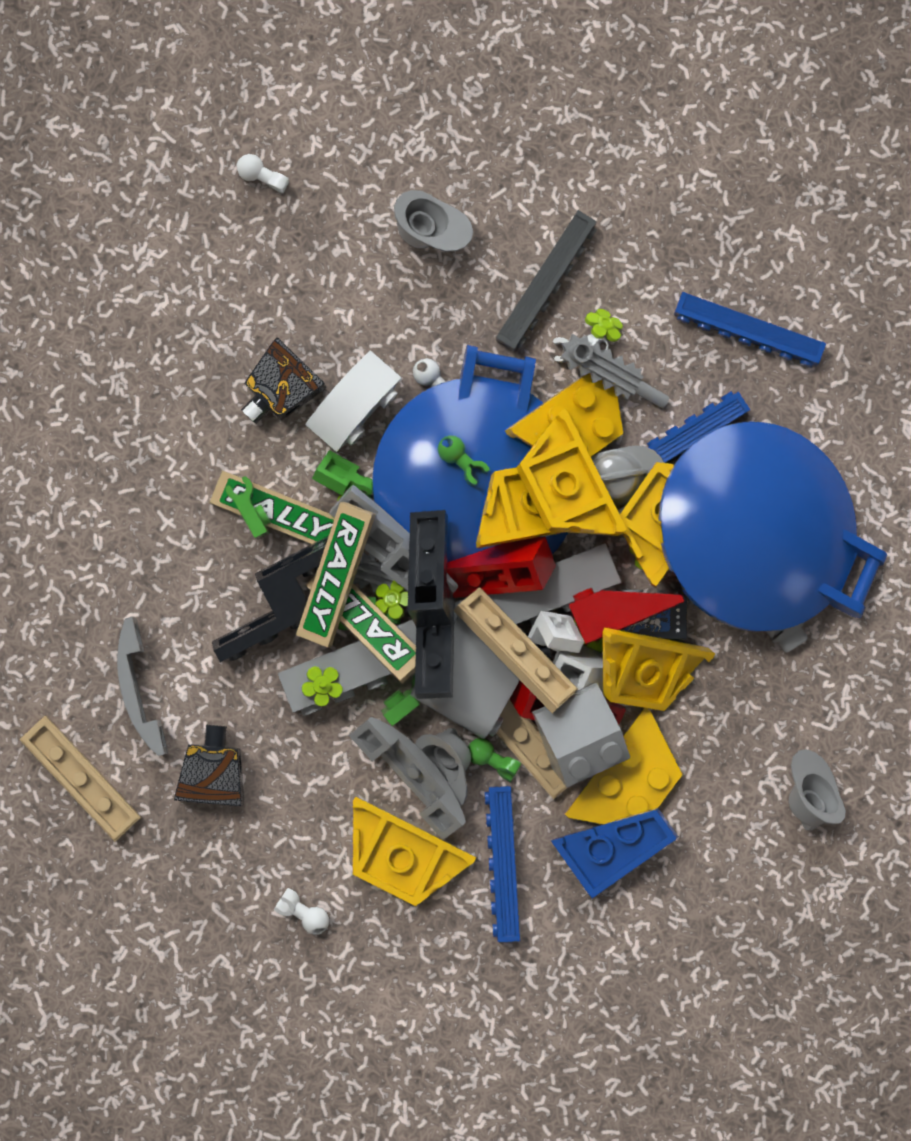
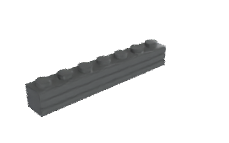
(547, 281)

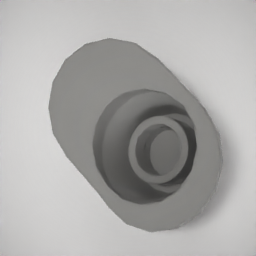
(431, 223)
(624, 470)
(451, 758)
(815, 792)

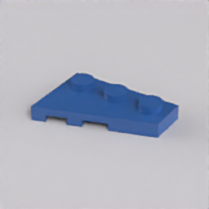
(614, 849)

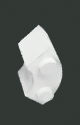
(354, 401)

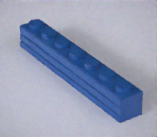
(749, 330)
(695, 427)
(502, 864)

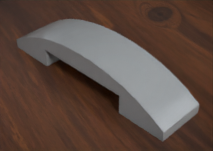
(130, 644)
(416, 770)

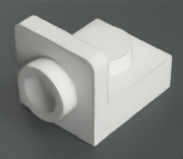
(556, 632)

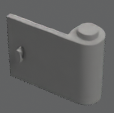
(479, 685)

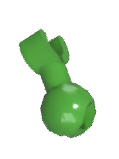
(456, 454)
(483, 753)

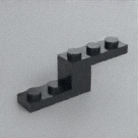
(284, 597)
(431, 604)

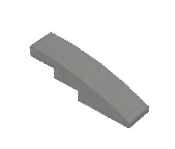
(386, 539)

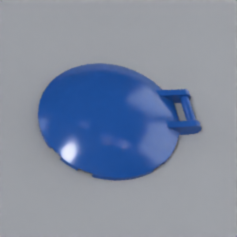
(478, 411)
(763, 529)

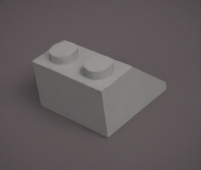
(581, 736)

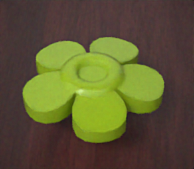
(604, 325)
(392, 599)
(321, 685)

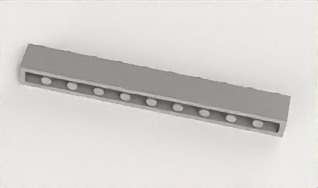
(360, 667)

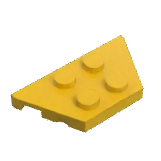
(590, 408)
(567, 483)
(509, 512)
(643, 523)
(647, 668)
(633, 784)
(401, 855)

